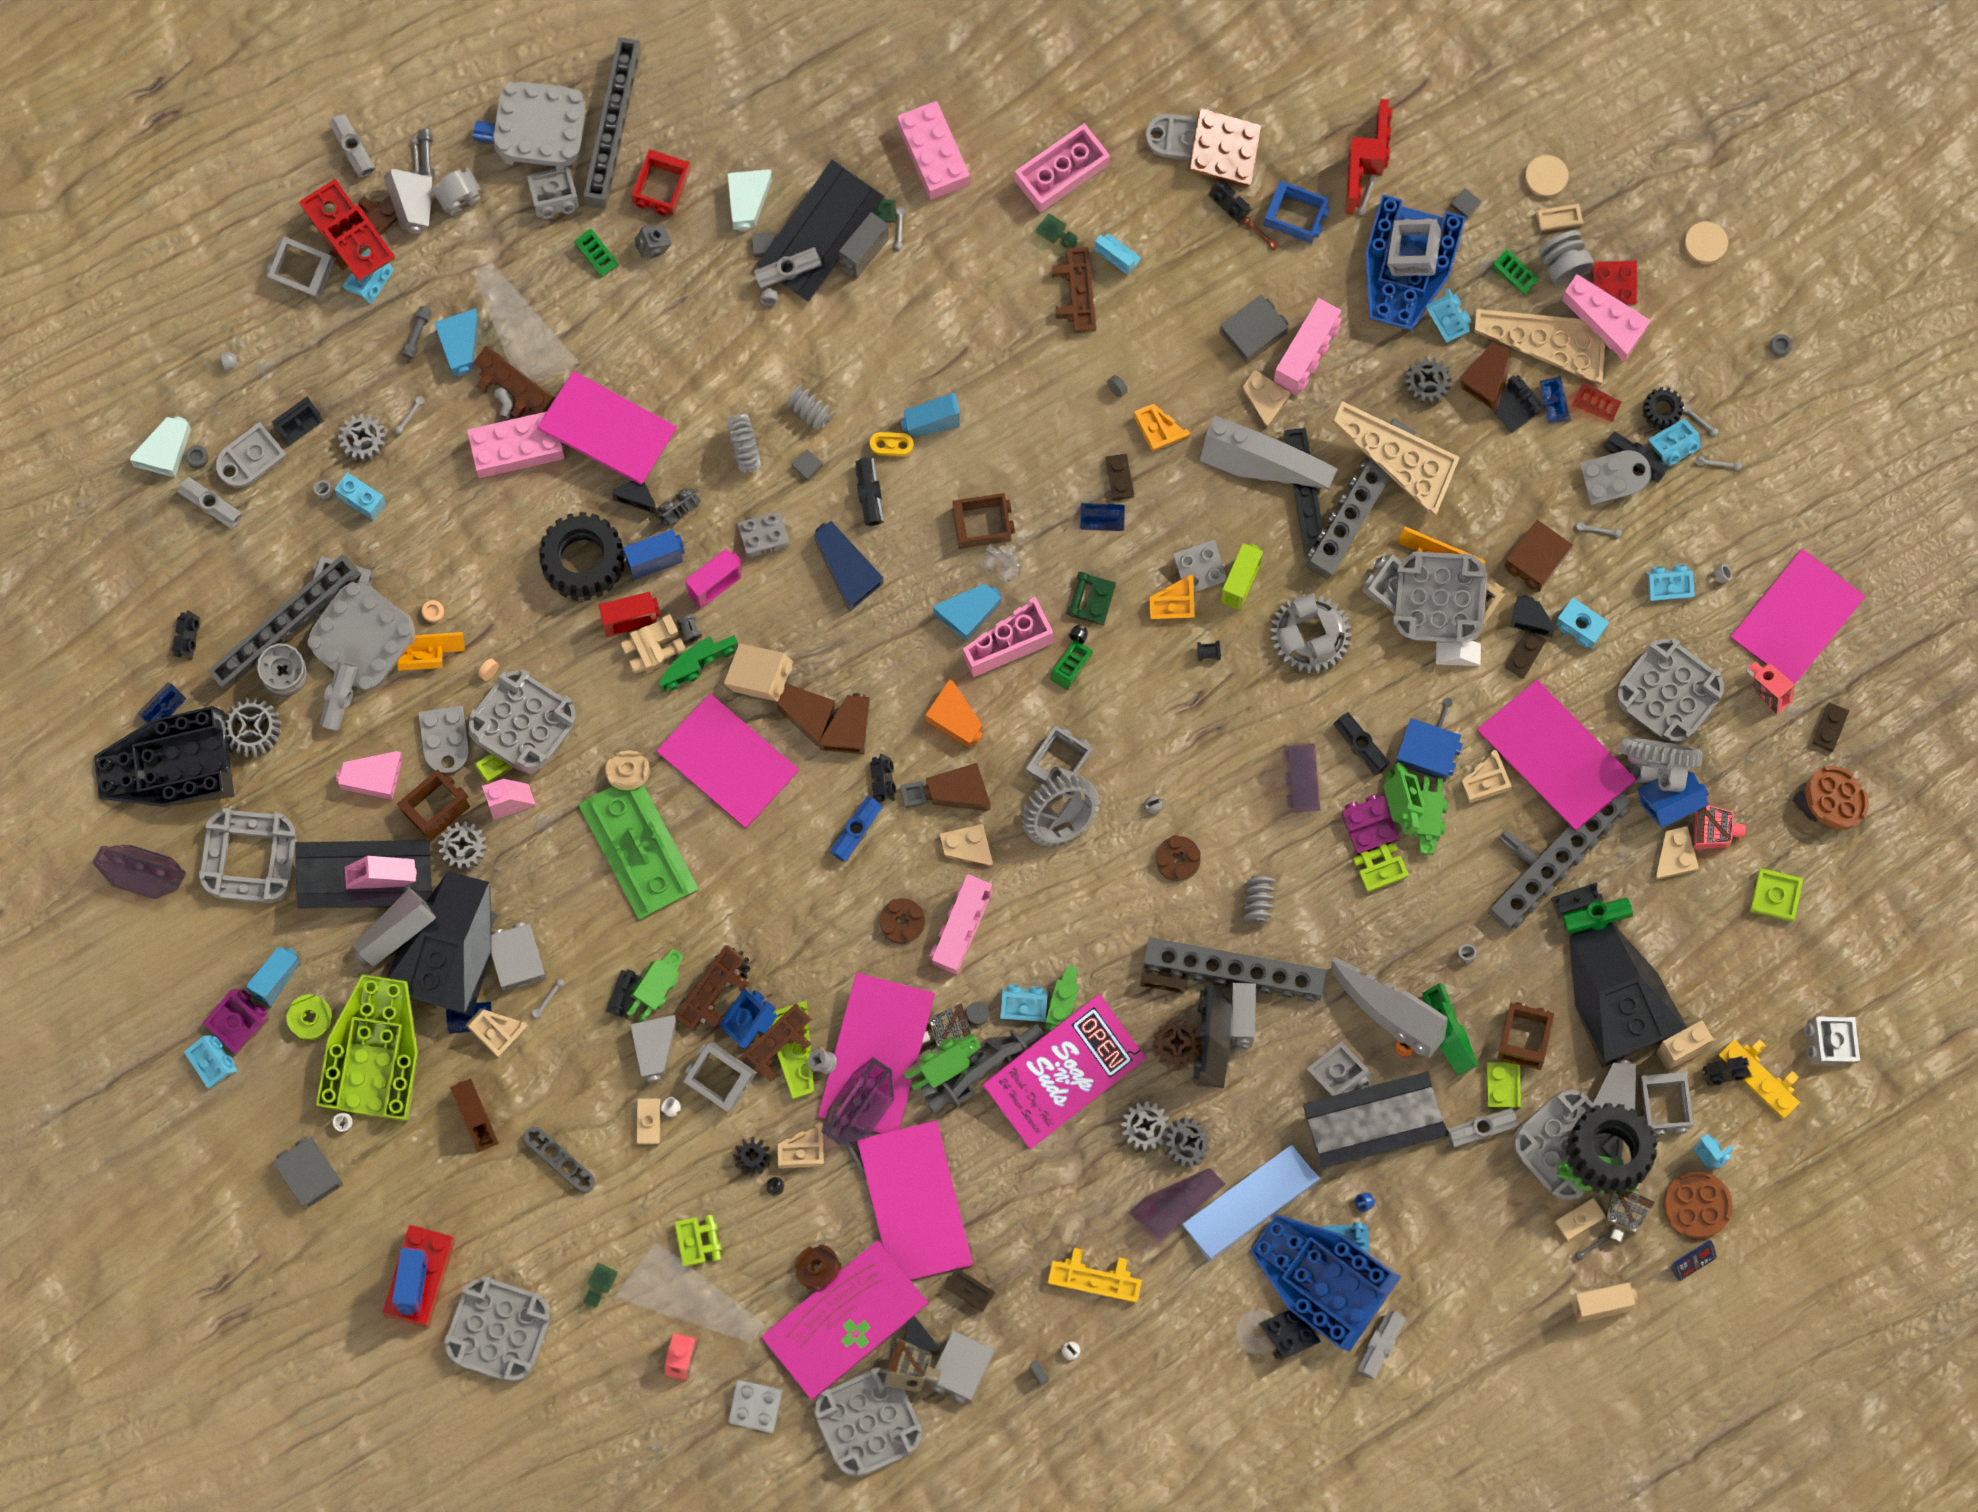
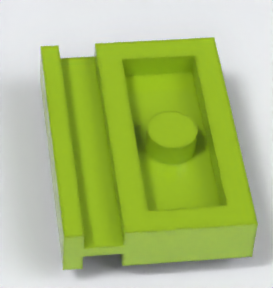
(1503, 1085)

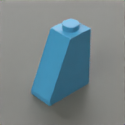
(459, 340)
(932, 416)
(968, 610)
(273, 976)

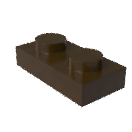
(1119, 476)
(1525, 654)
(1830, 727)
(1172, 983)
(969, 1290)

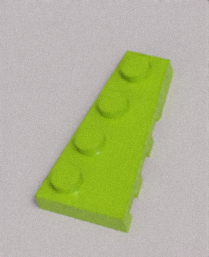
(795, 1062)

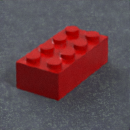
(438, 1250)

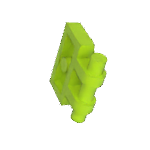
(1383, 873)
(691, 1243)

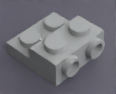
(553, 192)
(1383, 583)
(1832, 1040)
(1340, 1071)

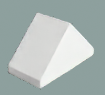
(1458, 654)

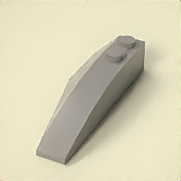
(1258, 456)
(1400, 1014)

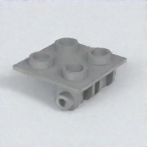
(763, 534)
(1201, 562)
(755, 1406)

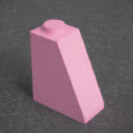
(371, 775)
(507, 797)
(380, 873)

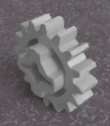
(354, 431)
(471, 848)
(1135, 1130)

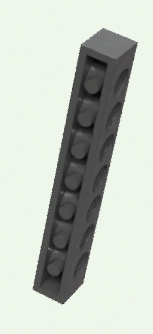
(612, 123)
(1326, 564)
(284, 621)
(1502, 909)
(1224, 960)

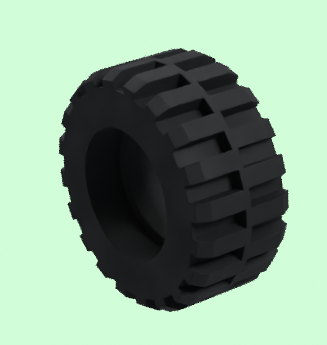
(573, 530)
(1627, 1127)

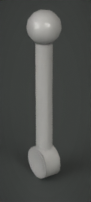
(414, 141)
(1361, 211)
(900, 212)
(419, 402)
(1713, 431)
(1701, 461)
(1581, 526)
(537, 1012)

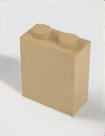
(758, 672)
(1684, 1046)
(1604, 1302)

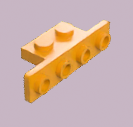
(1420, 542)
(429, 649)

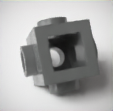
(652, 241)

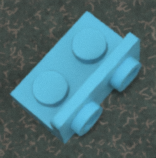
(1116, 253)
(371, 285)
(1449, 317)
(1675, 442)
(1670, 582)
(1024, 1003)
(210, 1060)
(1709, 1152)

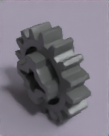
(1422, 374)
(1193, 1149)

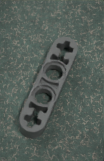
(557, 1162)

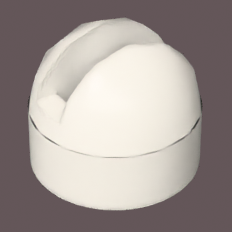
(670, 1107)
(339, 1119)
(1067, 1353)

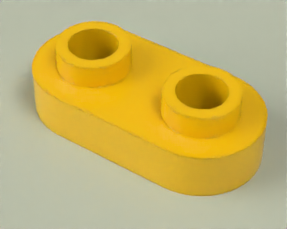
(892, 443)

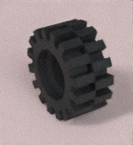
(1663, 420)

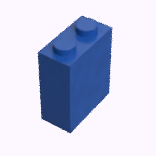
(654, 554)
(1429, 749)
(1671, 806)

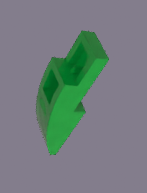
(688, 664)
(1456, 1043)

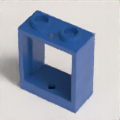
(1302, 195)
(410, 1281)

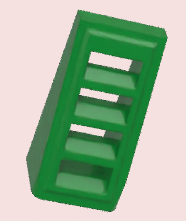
(585, 238)
(1519, 267)
(1065, 677)

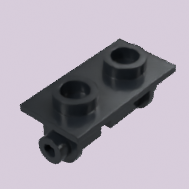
(1223, 195)
(188, 625)
(882, 768)
(620, 1000)
(1717, 1074)

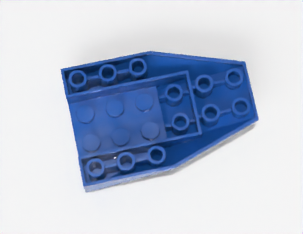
(1404, 299)
(1324, 1278)

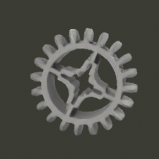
(743, 443)
(258, 721)

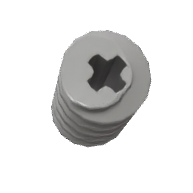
(809, 409)
(1258, 899)

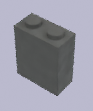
(863, 245)
(1254, 329)
(307, 1172)

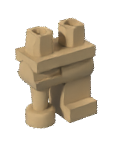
(648, 642)

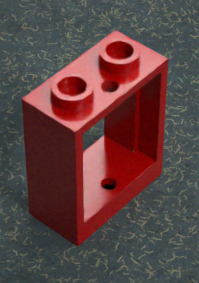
(665, 163)
(629, 614)

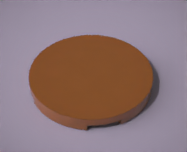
(1836, 798)
(1697, 1205)

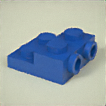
(748, 1017)

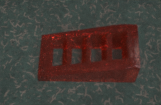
(1593, 392)

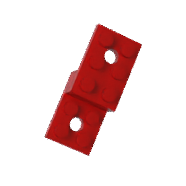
(1368, 156)
(347, 230)

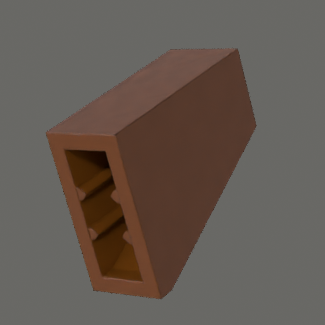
(1488, 375)
(806, 711)
(848, 727)
(958, 789)
(474, 1115)

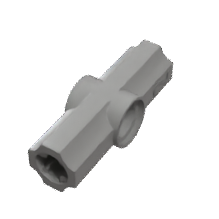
(357, 156)
(801, 263)
(200, 495)
(338, 695)
(1496, 1124)
(1381, 1344)

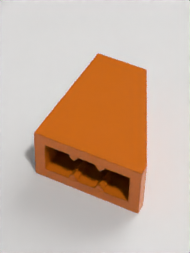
(955, 717)

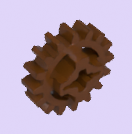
(1168, 1044)

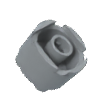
(457, 191)

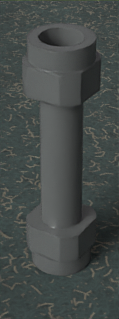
(425, 138)
(409, 349)

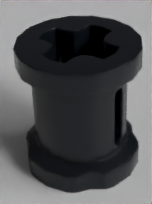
(1208, 651)

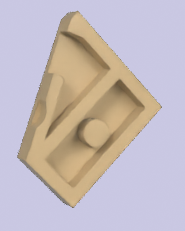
(1265, 396)
(1487, 779)
(967, 844)
(1676, 854)
(495, 1030)
(802, 1150)

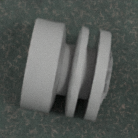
(1566, 258)
(285, 658)

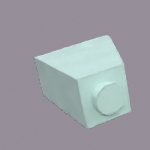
(747, 197)
(163, 448)

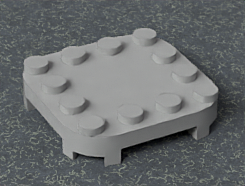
(539, 124)
(1441, 597)
(362, 630)
(1670, 691)
(522, 721)
(1544, 1136)
(498, 1330)
(867, 1423)

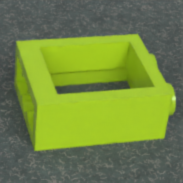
(1242, 576)

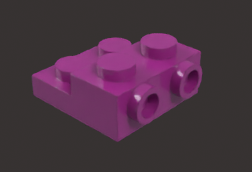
(1369, 824)
(236, 1019)

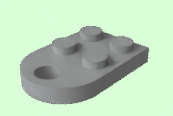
(1176, 137)
(251, 456)
(1613, 476)
(444, 737)

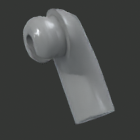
(507, 402)

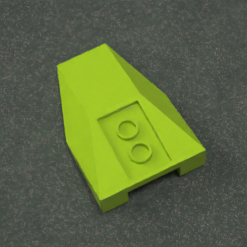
(372, 1052)

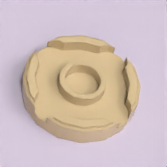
(1546, 176)
(1706, 242)
(627, 770)

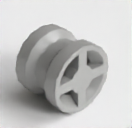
(822, 1061)

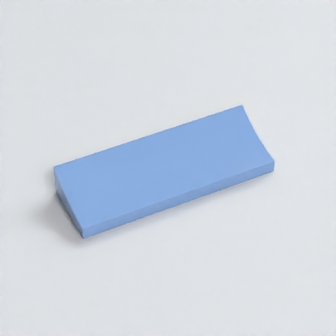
(1251, 1203)

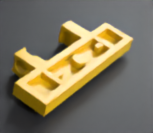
(1772, 1091)
(1114, 1284)

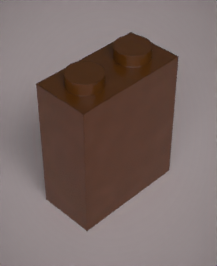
(1538, 555)

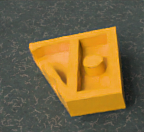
(1158, 428)
(1174, 601)

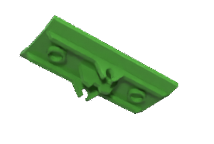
(638, 848)

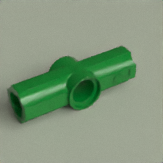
(1609, 912)

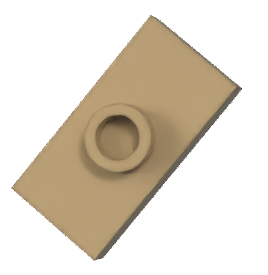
(648, 1121)
(1580, 1219)

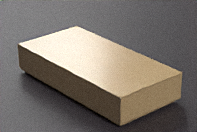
(1559, 218)

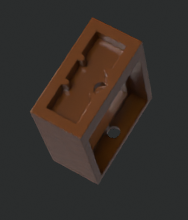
(978, 503)
(445, 816)
(1520, 1055)

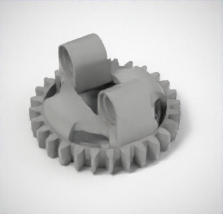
(1318, 650)
(1660, 761)
(1041, 819)

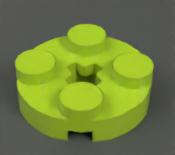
(320, 1024)

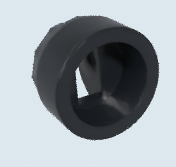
(1078, 634)
(779, 1187)

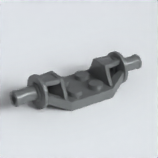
(989, 1055)

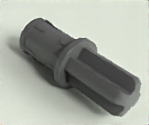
(1518, 848)

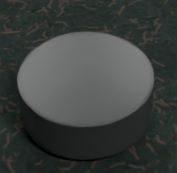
(1780, 345)
(1117, 386)
(197, 456)
(977, 1013)

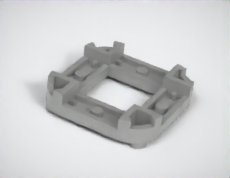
(248, 824)

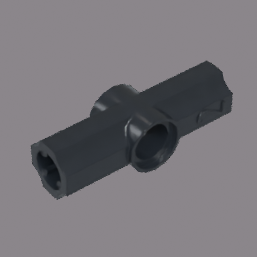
(1618, 443)
(869, 491)
(1353, 732)

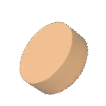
(432, 612)
(488, 669)

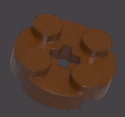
(1165, 859)
(896, 909)
(825, 1275)

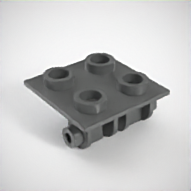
(684, 496)

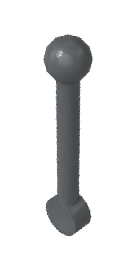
(1448, 703)
(1580, 1255)

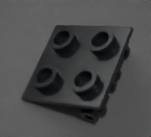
(1517, 404)
(1289, 1334)

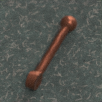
(1273, 243)

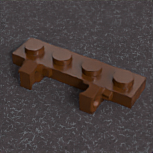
(380, 215)
(1078, 273)
(498, 370)
(720, 974)
(786, 1030)

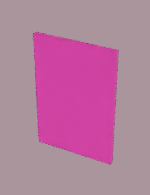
(607, 427)
(1798, 616)
(727, 760)

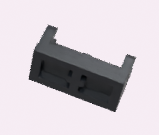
(297, 421)
(1576, 899)

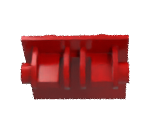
(1617, 279)

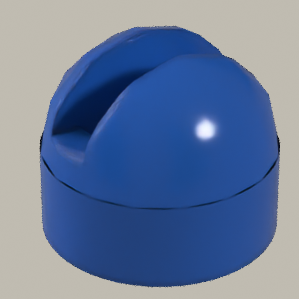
(1364, 1201)

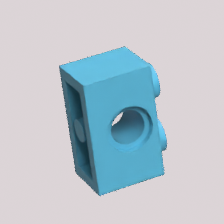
(360, 496)
(1577, 612)

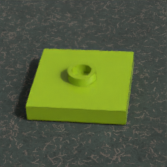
(1776, 895)

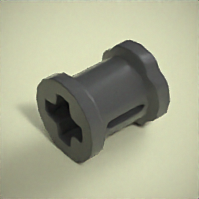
(689, 628)

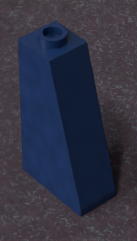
(848, 567)

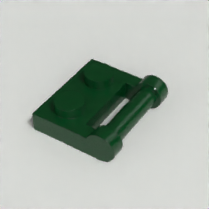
(1098, 601)

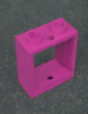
(714, 578)

